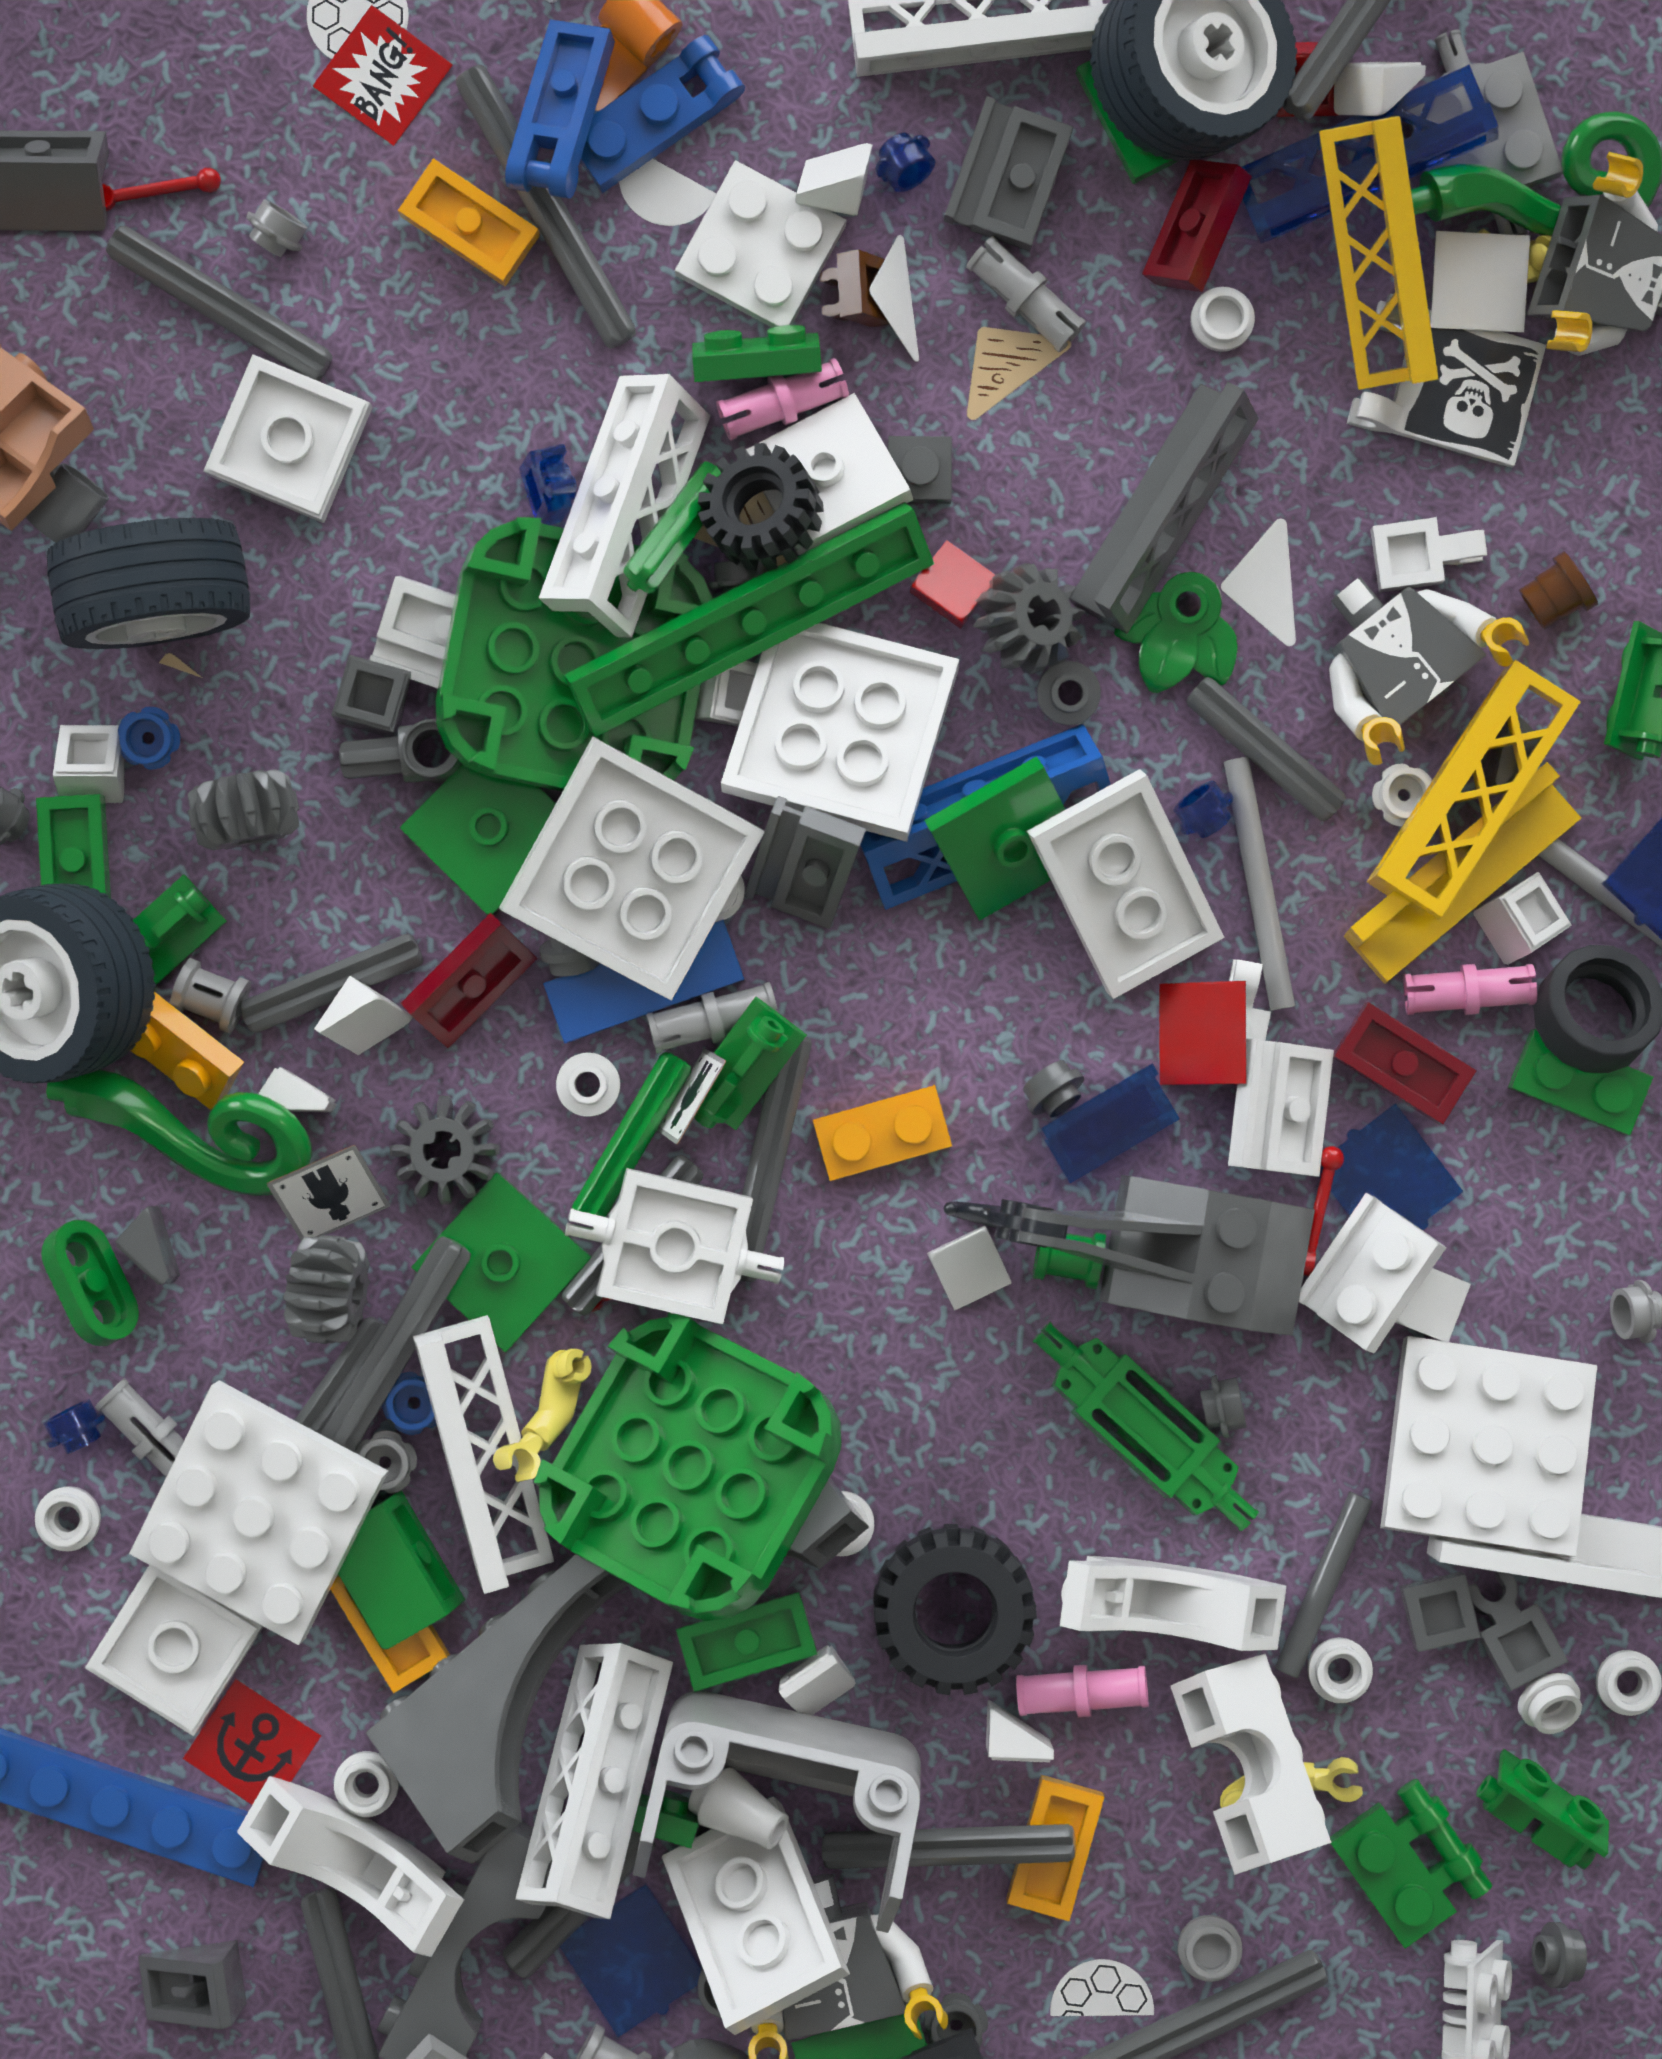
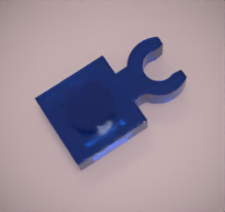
(548, 483)

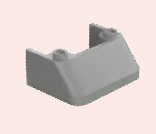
(870, 1764)

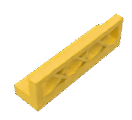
(1403, 248)
(1454, 774)
(1400, 930)

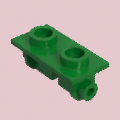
(1636, 715)
(177, 925)
(754, 1057)
(1570, 1826)

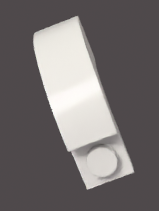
(1172, 1601)
(357, 1857)

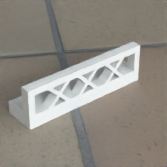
(966, 40)
(619, 492)
(463, 1468)
(1609, 1556)
(600, 1778)

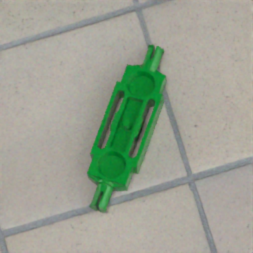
(1194, 1472)

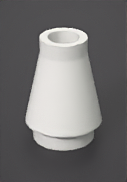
(738, 1810)

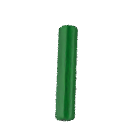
(669, 535)
(633, 1135)

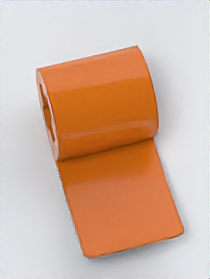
(641, 36)

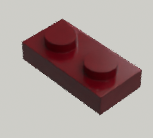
(1196, 225)
(469, 980)
(1404, 1063)

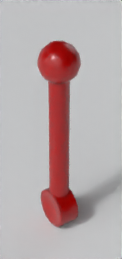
(206, 180)
(1331, 1160)

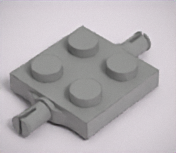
(1524, 141)

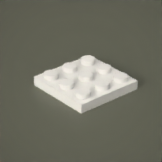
(842, 727)
(631, 869)
(1489, 1447)
(258, 1512)

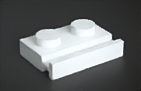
(415, 630)
(1281, 1108)
(1370, 1273)

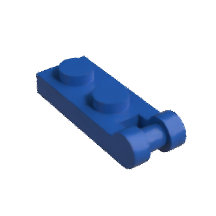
(559, 107)
(657, 113)

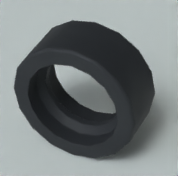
(1626, 976)

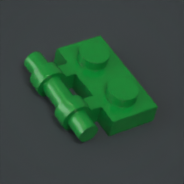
(1394, 1875)

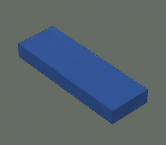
(606, 998)

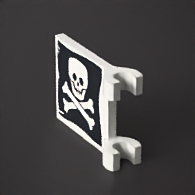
(1474, 404)

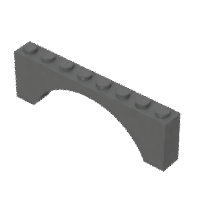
(464, 1728)

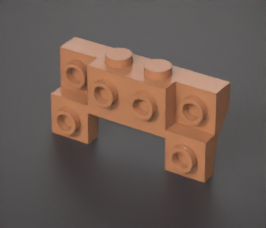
(36, 435)

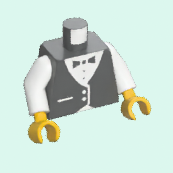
(1602, 264)
(1406, 656)
(883, 1976)

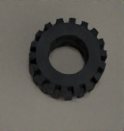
(963, 1664)

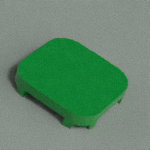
(506, 659)
(690, 1468)

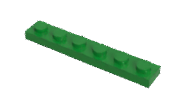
(749, 619)

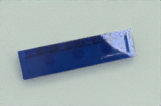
(1423, 152)

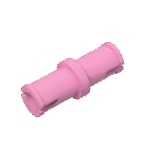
(782, 399)
(1470, 989)
(1082, 1691)

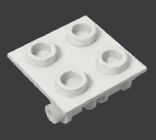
(1487, 1983)

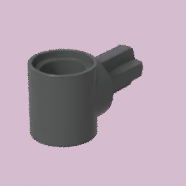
(69, 506)
(395, 756)

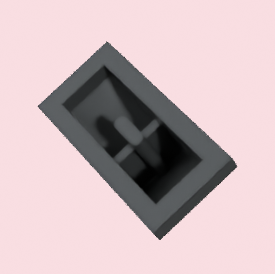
(194, 1985)

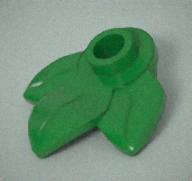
(1177, 642)

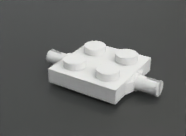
(674, 1246)

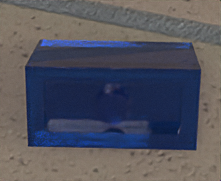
(1108, 1123)

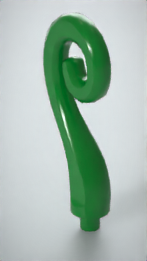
(1476, 187)
(126, 1104)

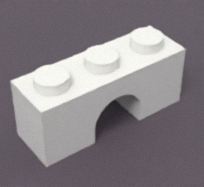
(1245, 1712)

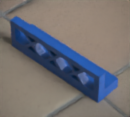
(1070, 763)

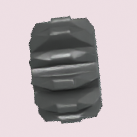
(1034, 595)
(243, 809)
(431, 1133)
(326, 1289)

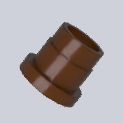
(1558, 592)

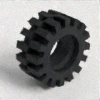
(742, 482)

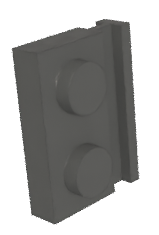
(1008, 173)
(805, 862)

